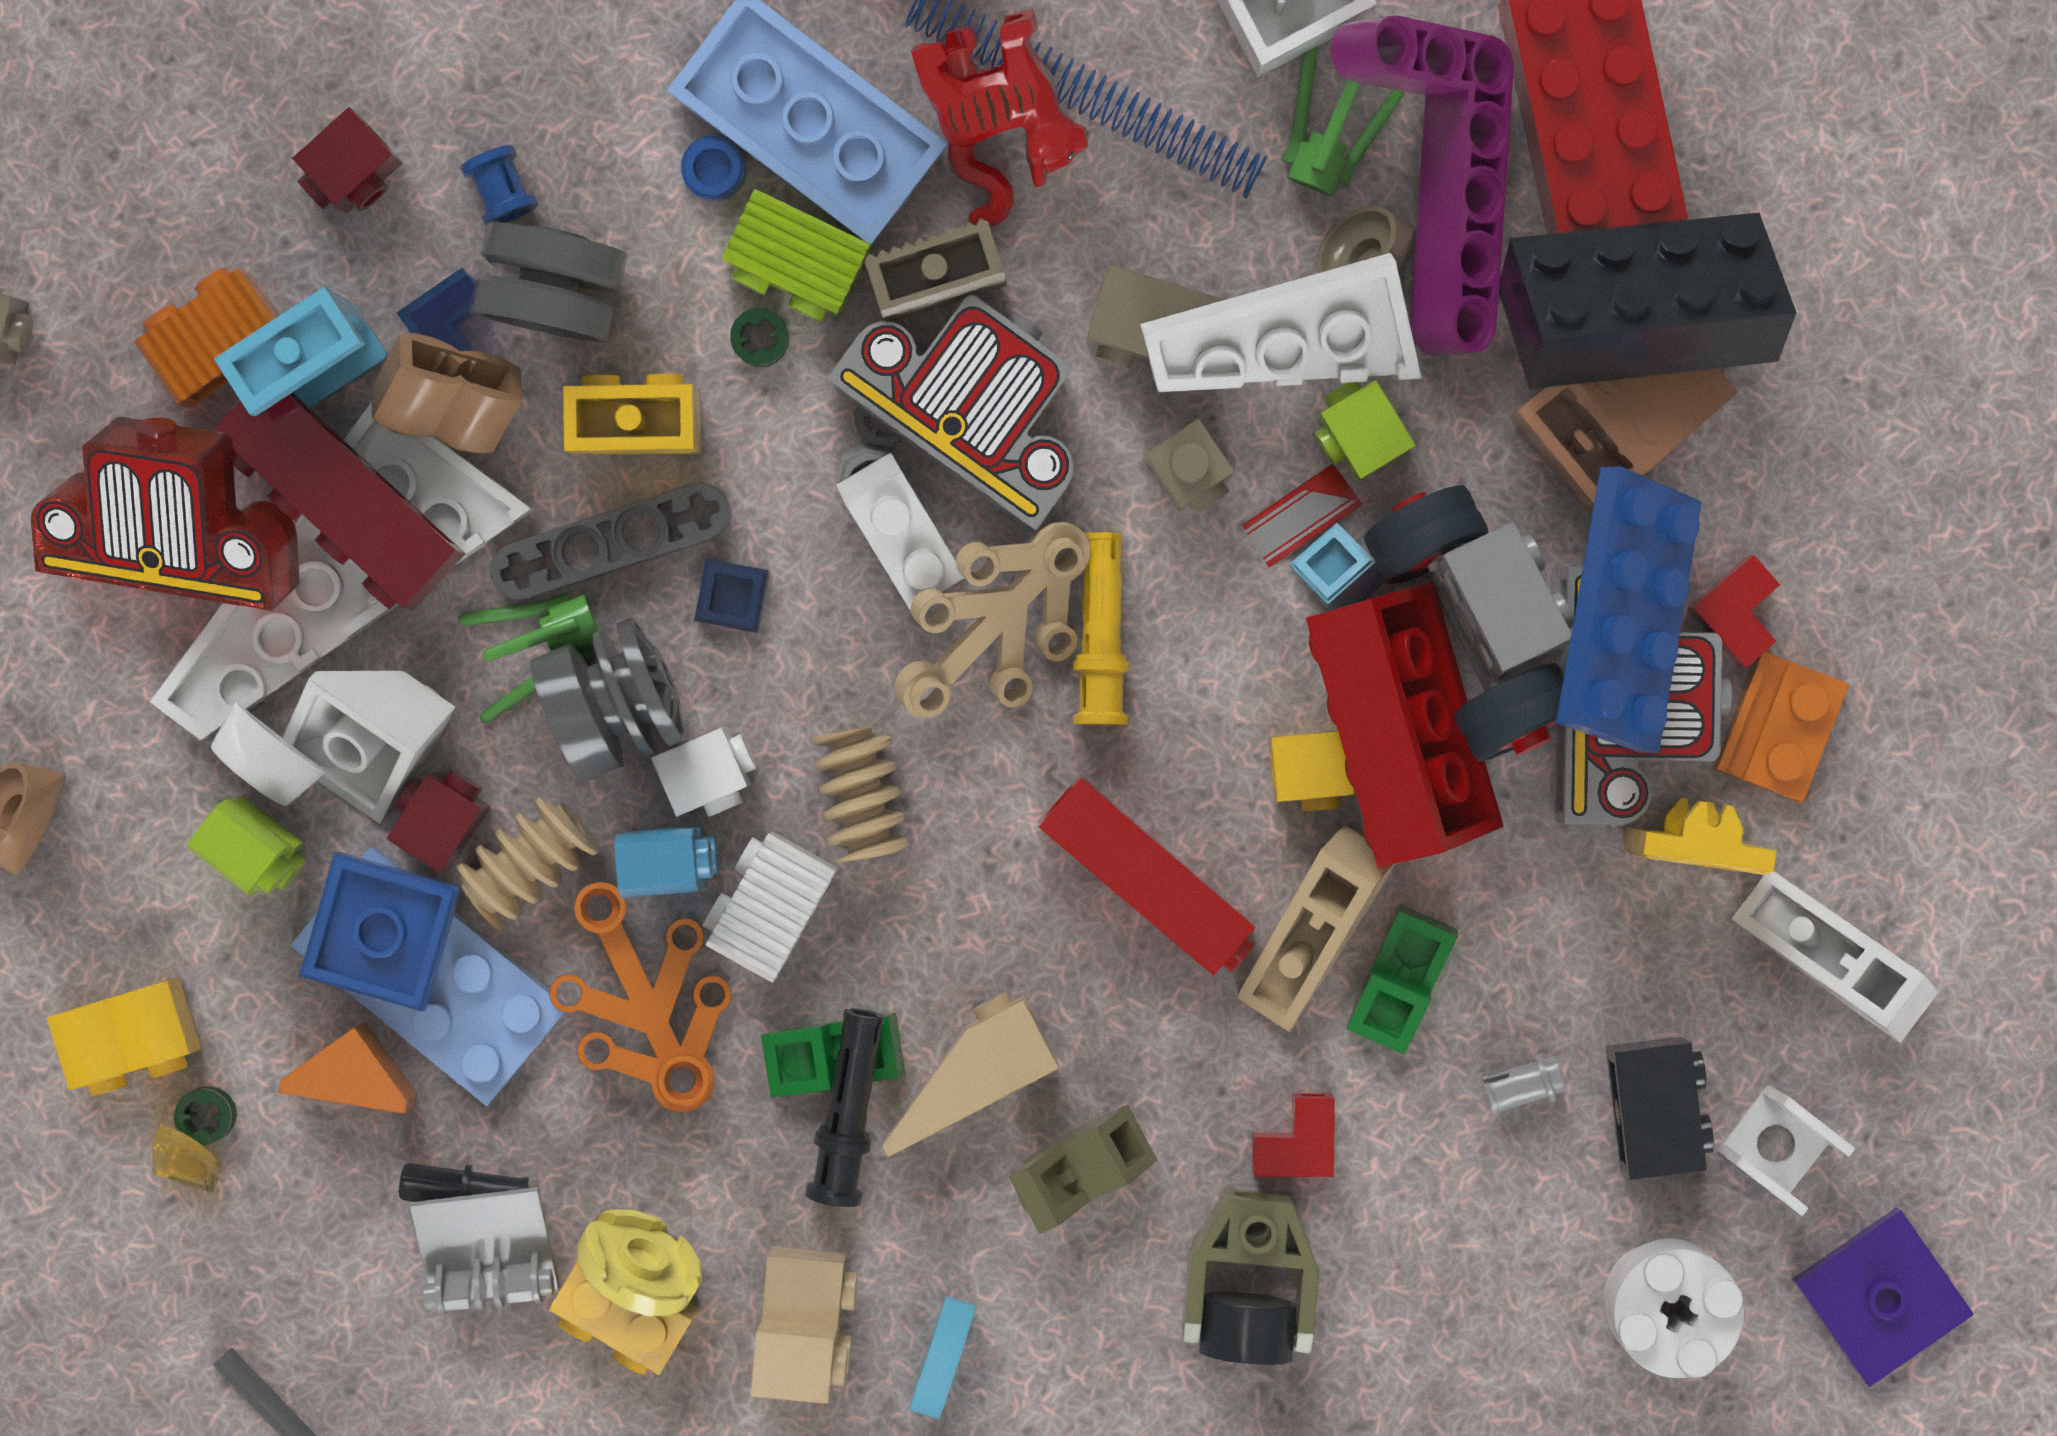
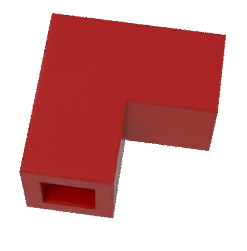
(1728, 606)
(1304, 1151)

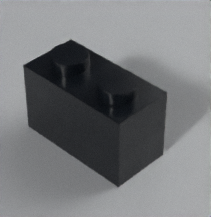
(1659, 1107)

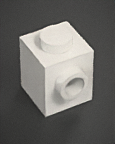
(706, 772)

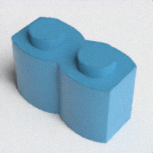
(664, 861)

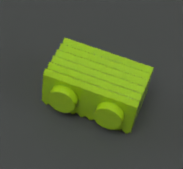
(795, 255)

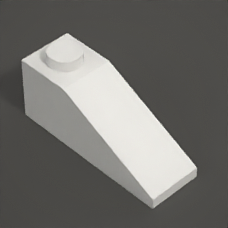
(1836, 955)

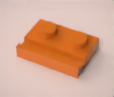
(1781, 726)

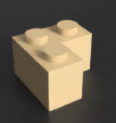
(799, 1335)

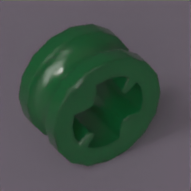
(757, 318)
(203, 1096)

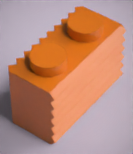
(187, 339)

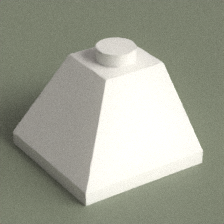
(368, 733)

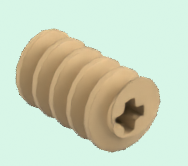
(860, 793)
(525, 860)

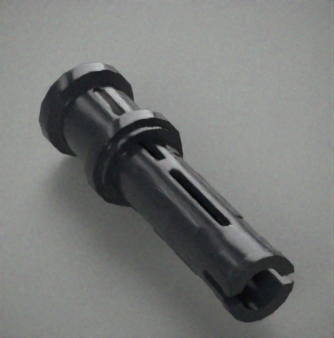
(843, 1136)

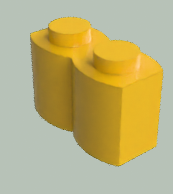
(125, 1035)

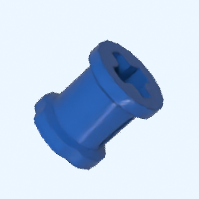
(499, 185)

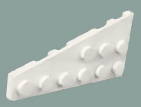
(255, 652)

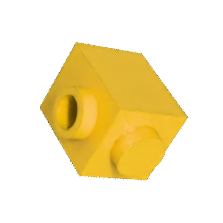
(1309, 769)

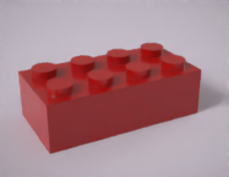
(1592, 113)
(1394, 708)

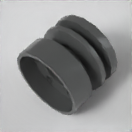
(608, 699)

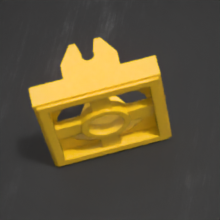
(1701, 840)

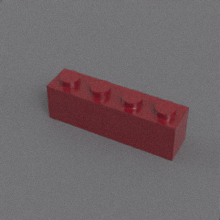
(342, 497)

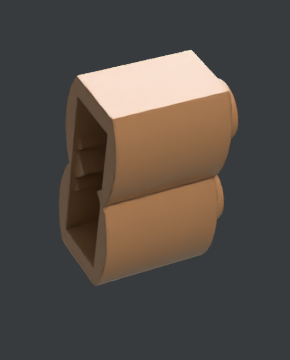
(446, 393)

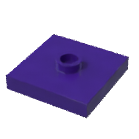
(1883, 1296)

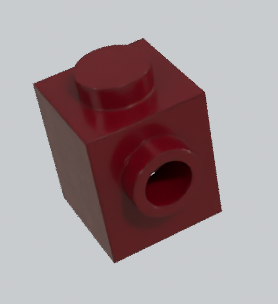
(346, 164)
(438, 818)

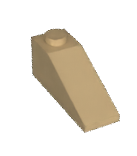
(1314, 928)
(983, 1065)

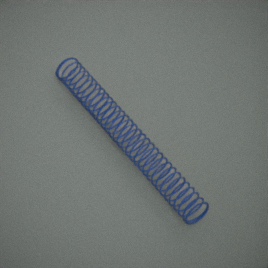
(1108, 98)

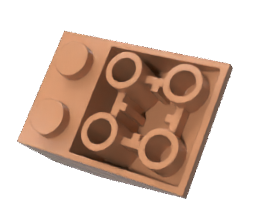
(1617, 423)

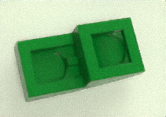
(1402, 979)
(806, 1057)

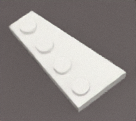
(1313, 327)

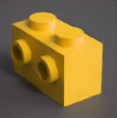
(632, 418)
(638, 1339)

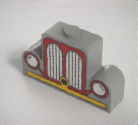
(968, 403)
(1602, 779)

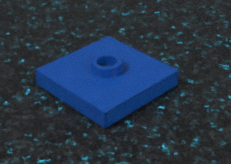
(380, 931)

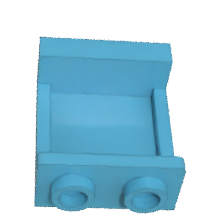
(303, 351)

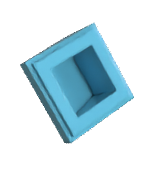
(1338, 569)

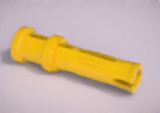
(1101, 662)

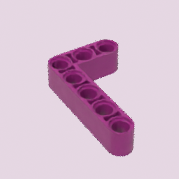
(1461, 170)

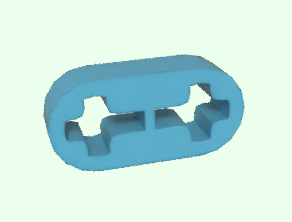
(942, 1357)

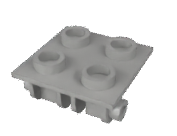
(484, 1249)

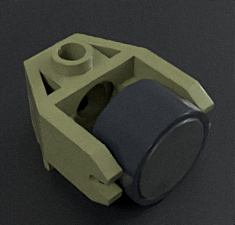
(1249, 1325)

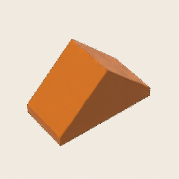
(354, 1073)

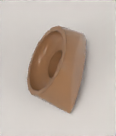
(26, 807)

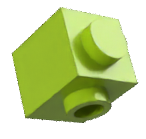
(1361, 429)

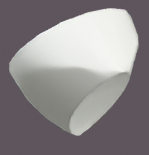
(264, 757)

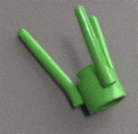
(1320, 161)
(567, 624)

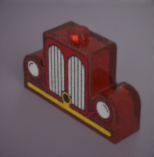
(165, 519)

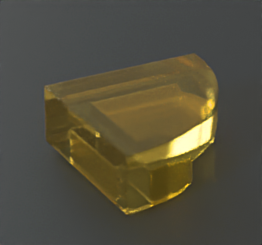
(183, 1160)

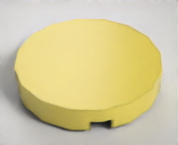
(639, 1263)

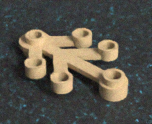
(1000, 614)

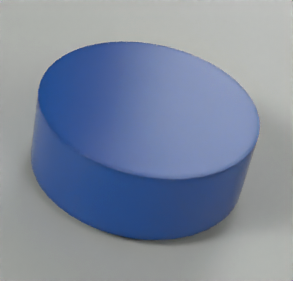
(713, 168)

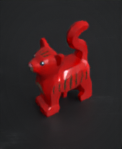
(993, 100)

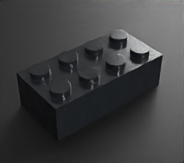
(1645, 300)

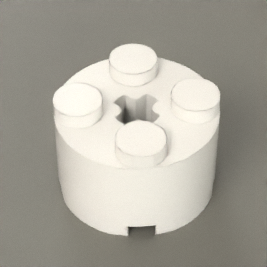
(1685, 1342)

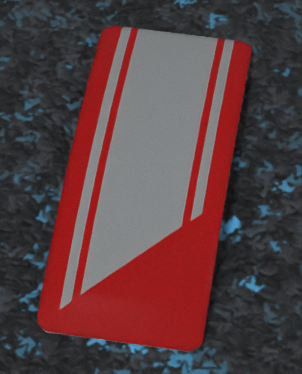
(1301, 515)

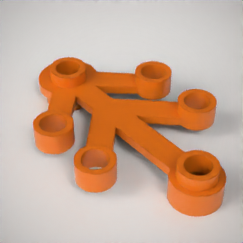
(647, 1007)

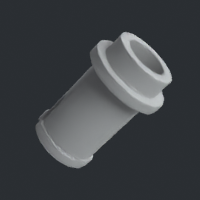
(1524, 1084)

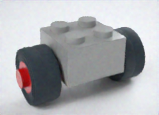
(1496, 608)

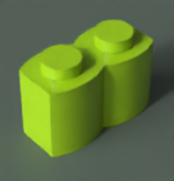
(248, 847)

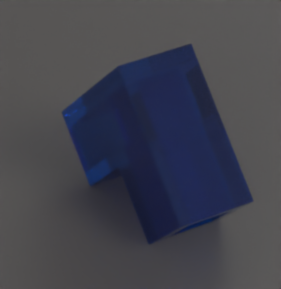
(443, 310)

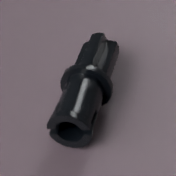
(431, 1182)

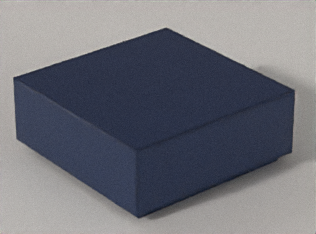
(731, 595)

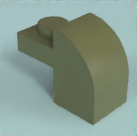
(1082, 1167)

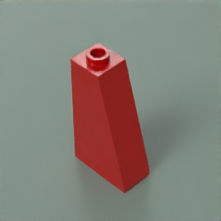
(1148, 877)

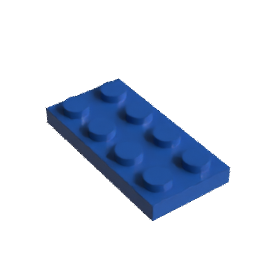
(1629, 610)

